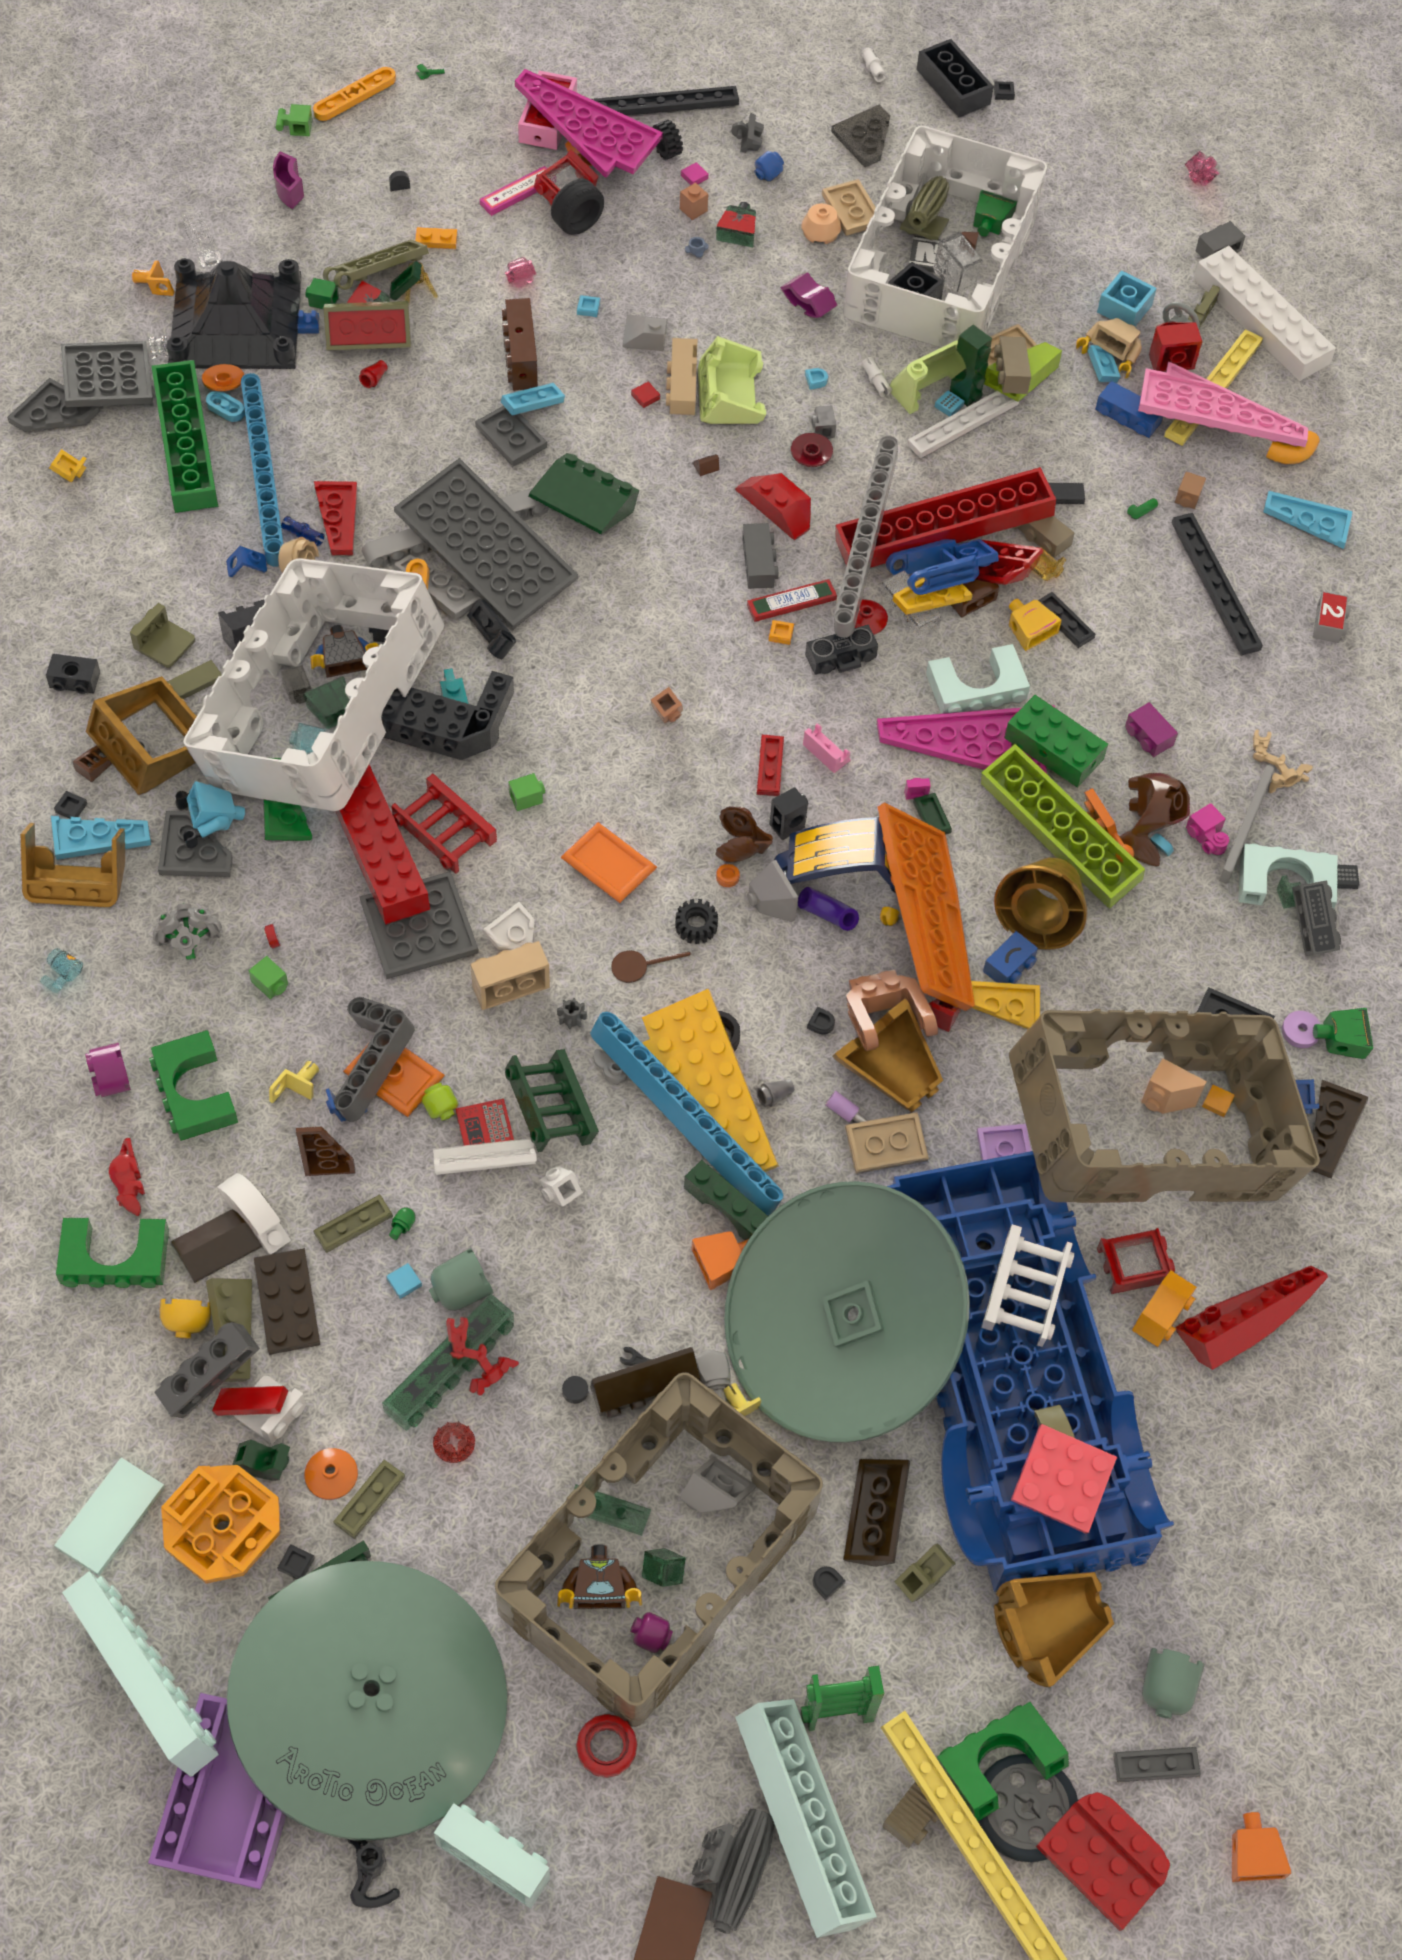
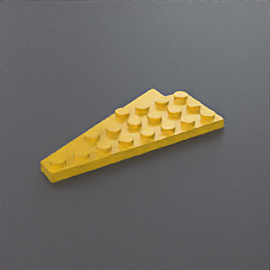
(698, 1053)

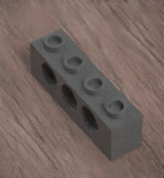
(239, 1349)

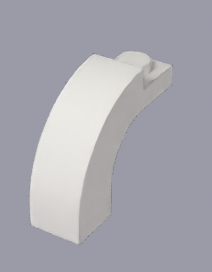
(255, 1210)

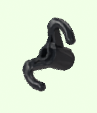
(358, 1893)

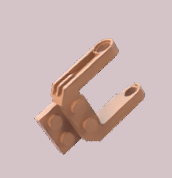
(884, 992)

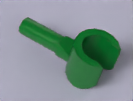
(425, 73)

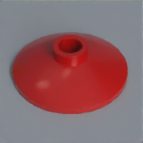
(877, 616)

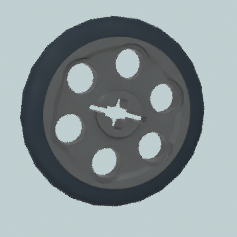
(1020, 1845)

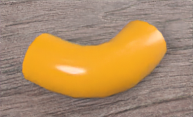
(1289, 454)

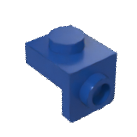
(1307, 1094)

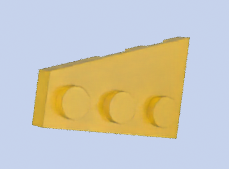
(913, 603)
(1008, 1001)

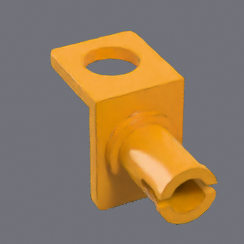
(153, 278)

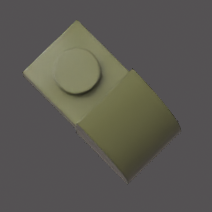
(925, 1573)

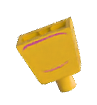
(1032, 623)

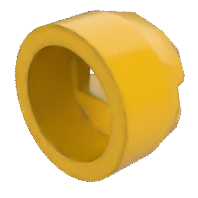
(889, 916)

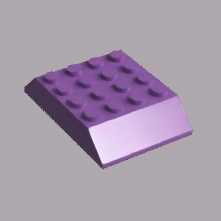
(218, 1817)

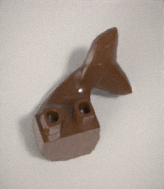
(1160, 804)

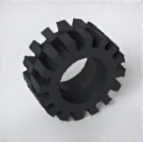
(671, 140)
(696, 933)

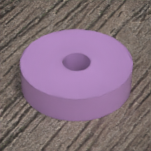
(1294, 1035)

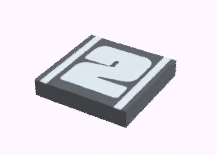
(924, 252)

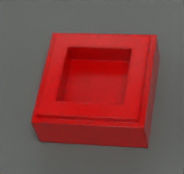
(645, 394)

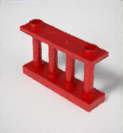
(451, 804)

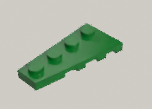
(285, 821)

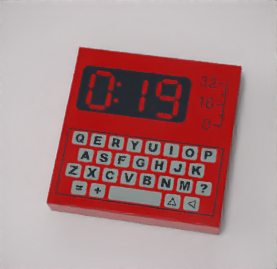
(484, 1123)

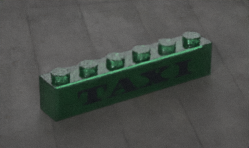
(441, 1371)

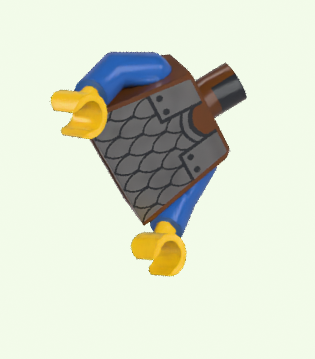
(341, 652)

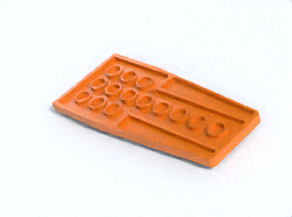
(928, 905)

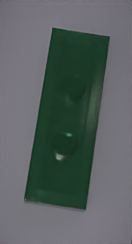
(620, 1513)

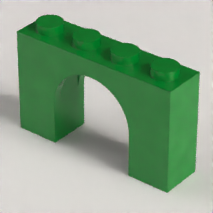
(190, 1116)
(143, 1268)
(1020, 1730)

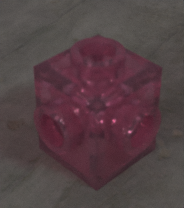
(1202, 168)

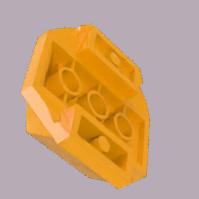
(204, 1502)

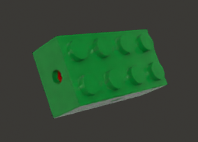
(1056, 740)

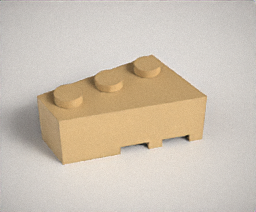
(683, 377)

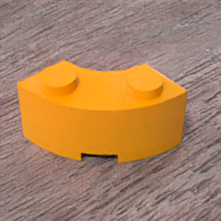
(1164, 1309)

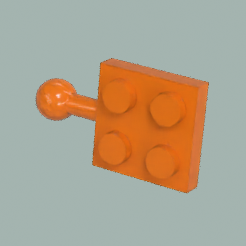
(1102, 817)

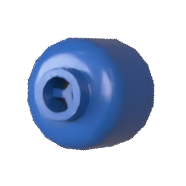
(768, 166)

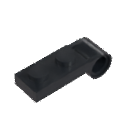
(492, 629)

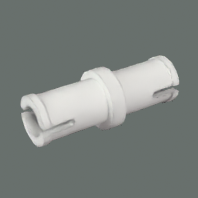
(873, 64)
(876, 377)

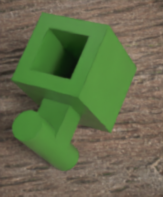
(298, 120)

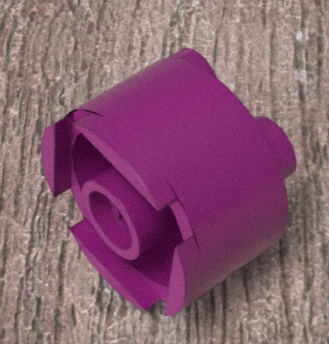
(109, 1070)

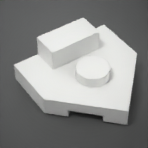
(511, 928)

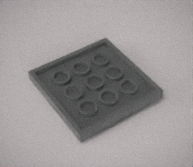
(106, 374)
(424, 938)

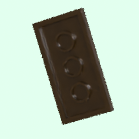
(286, 1301)

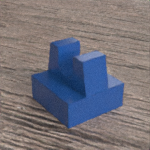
(308, 322)

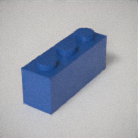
(1123, 407)

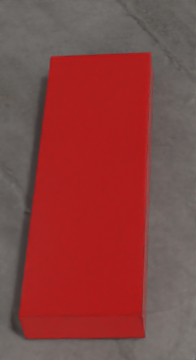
(770, 765)
(250, 1400)

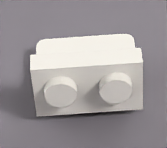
(273, 1426)

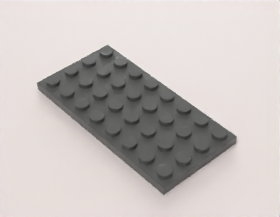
(486, 543)

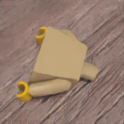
(1117, 339)

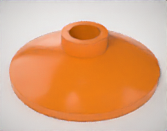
(222, 377)
(331, 1485)

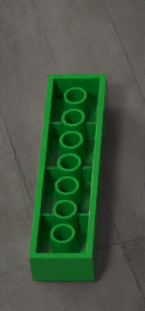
(184, 436)

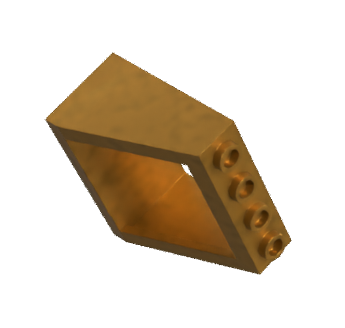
(122, 747)

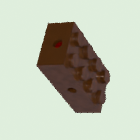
(520, 344)

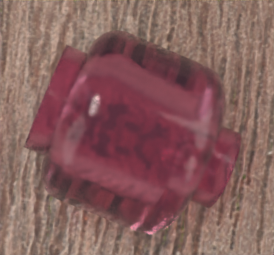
(520, 272)

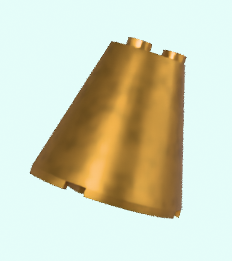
(901, 1063)
(1050, 1622)

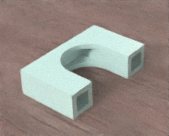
(957, 697)
(1259, 860)

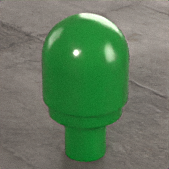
(402, 1222)

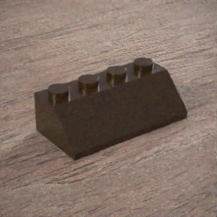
(640, 1382)

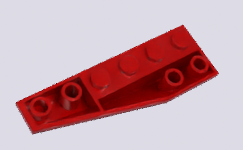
(1247, 1318)

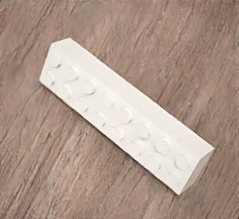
(1265, 313)

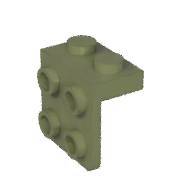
(160, 638)

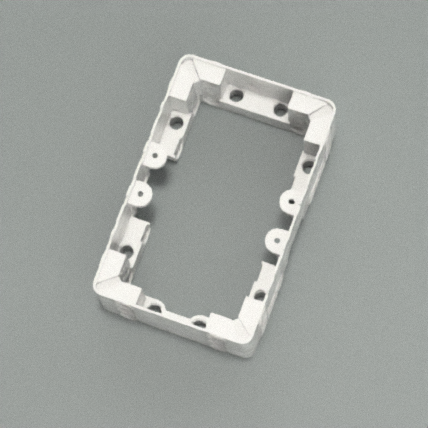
(968, 169)
(282, 635)

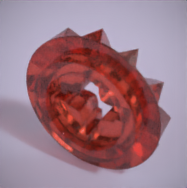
(447, 1451)

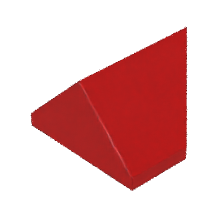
(944, 1014)

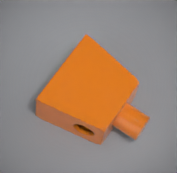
(717, 1256)
(1258, 1852)

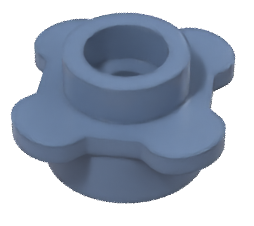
(696, 246)

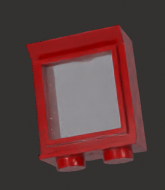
(561, 173)
(1136, 1260)

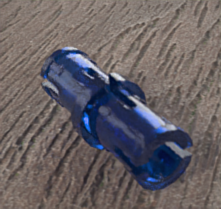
(302, 530)

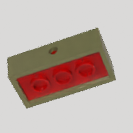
(367, 325)

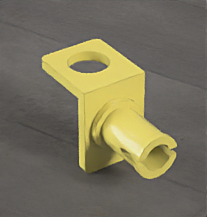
(297, 1082)
(738, 1401)

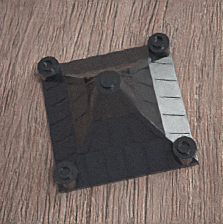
(236, 316)

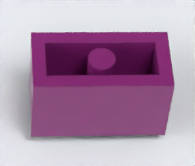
(1151, 729)

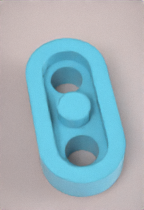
(228, 408)

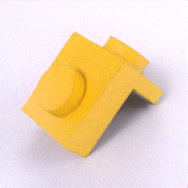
(68, 466)

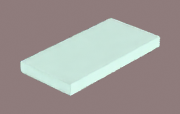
(109, 1516)

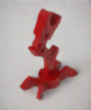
(491, 1373)

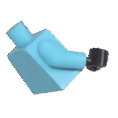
(209, 809)

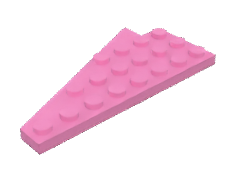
(1199, 401)

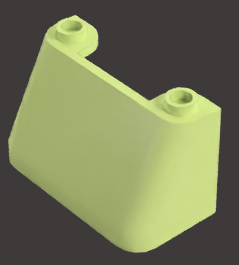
(924, 372)
(727, 384)

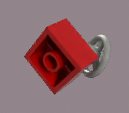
(1176, 339)

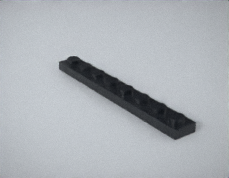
(672, 100)
(1217, 584)

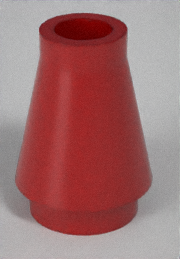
(372, 374)

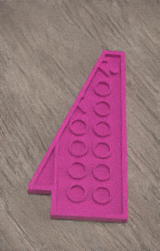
(595, 130)
(959, 737)

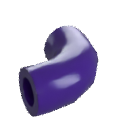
(828, 908)

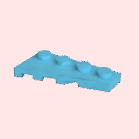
(1312, 517)
(87, 837)

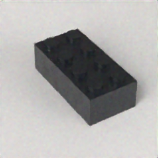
(954, 77)

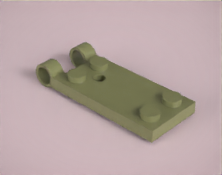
(362, 267)

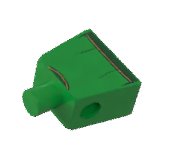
(992, 212)
(1346, 1033)

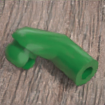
(1137, 512)

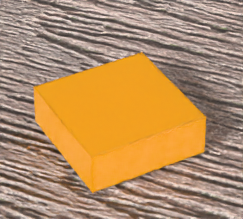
(781, 632)
(1218, 1100)

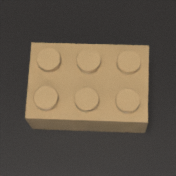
(510, 975)

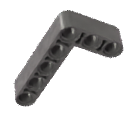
(391, 1037)

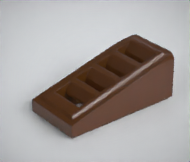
(91, 773)

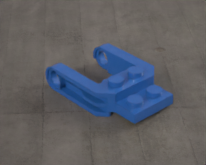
(943, 563)

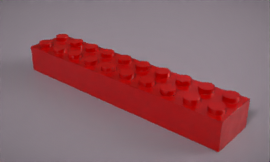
(958, 515)

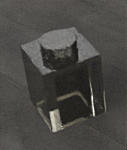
(295, 684)

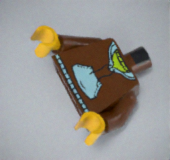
(599, 1584)

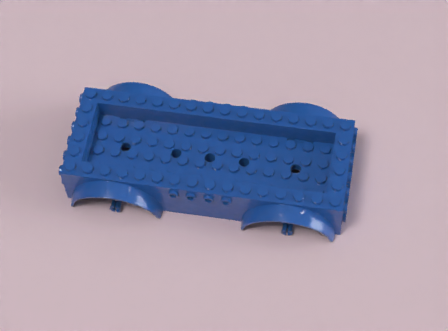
(992, 1391)

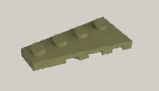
(231, 1302)

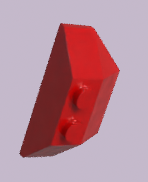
(779, 501)
(1013, 564)

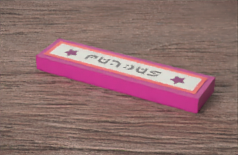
(511, 193)

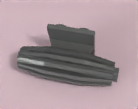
(735, 1866)

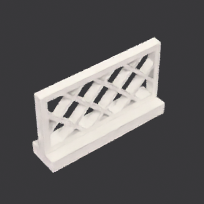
(484, 1156)

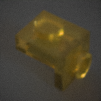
(1048, 567)

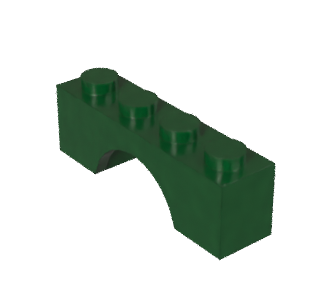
(974, 349)
(713, 1189)

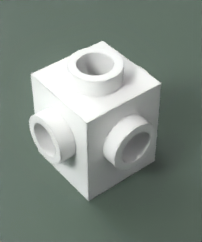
(560, 1186)

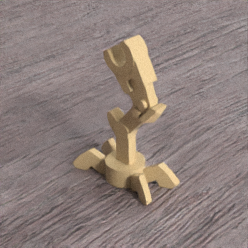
(1288, 776)

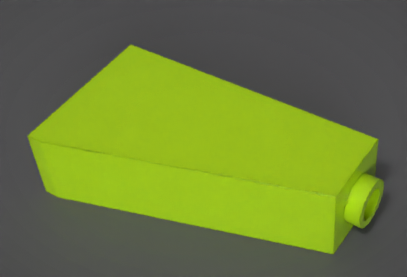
(1042, 361)

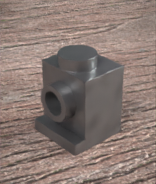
(824, 421)

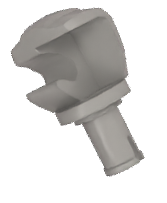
(714, 1370)

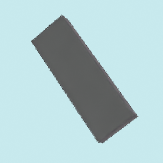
(1156, 1764)

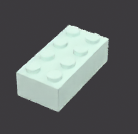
(492, 1854)

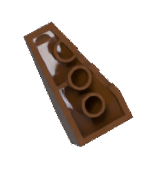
(322, 1153)

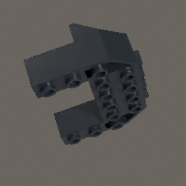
(449, 724)

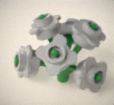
(184, 939)

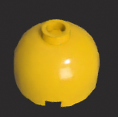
(184, 1316)

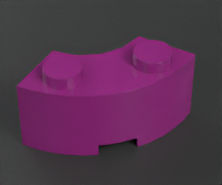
(287, 180)
(809, 295)

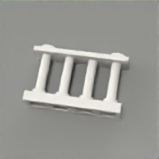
(1001, 1290)

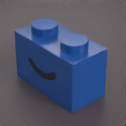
(1011, 959)

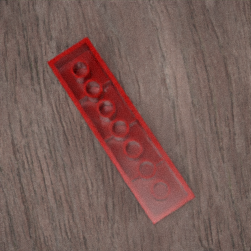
(382, 852)

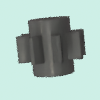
(574, 1007)

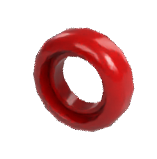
(616, 1766)

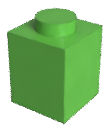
(526, 791)
(268, 977)

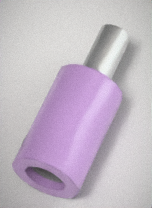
(844, 1108)

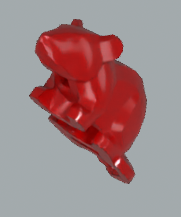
(124, 1175)

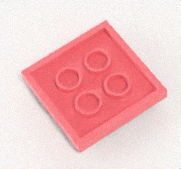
(1063, 1478)

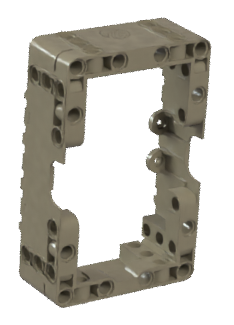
(1241, 1045)
(706, 1416)

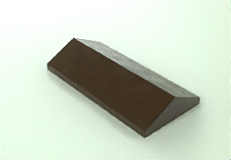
(215, 1244)
(876, 1511)

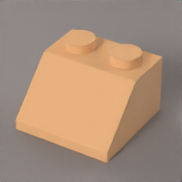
(1172, 1089)

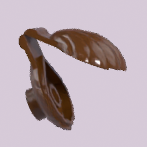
(750, 840)

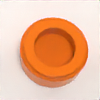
(727, 875)

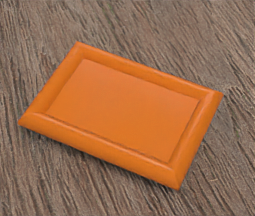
(608, 862)
(405, 1082)

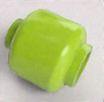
(440, 1101)

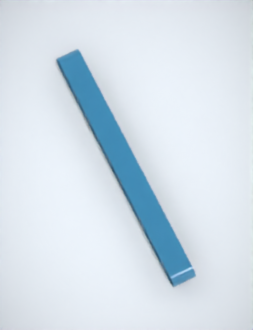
(262, 468)
(685, 1112)

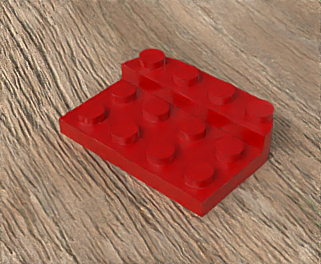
(1106, 1857)

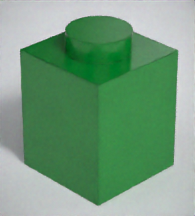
(321, 293)

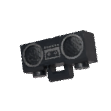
(841, 652)

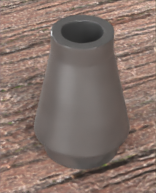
(773, 1092)

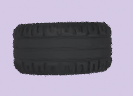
(577, 206)

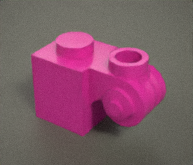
(1206, 828)

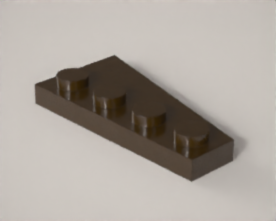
(1335, 1124)

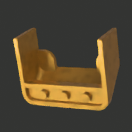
(70, 884)

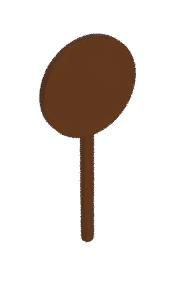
(631, 965)

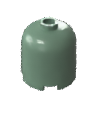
(459, 1282)
(1171, 1682)

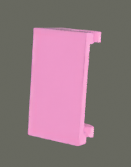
(825, 749)

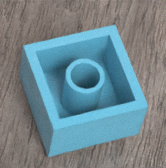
(1126, 299)

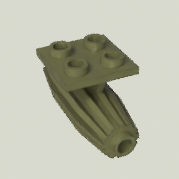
(924, 210)

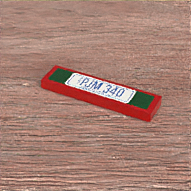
(791, 600)

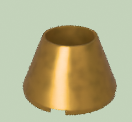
(1035, 916)

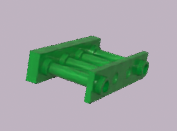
(843, 1698)

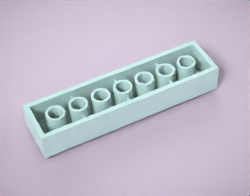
(141, 1674)
(805, 1817)

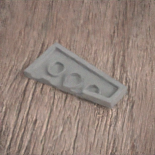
(445, 592)

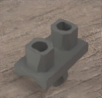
(749, 133)

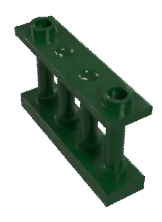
(570, 1091)

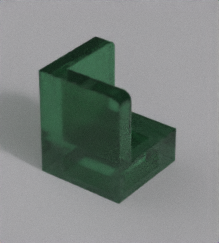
(1285, 892)
(663, 1567)

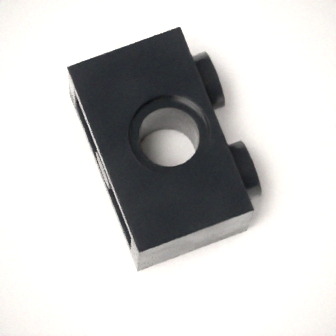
(73, 673)
(788, 813)

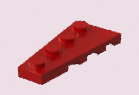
(338, 511)

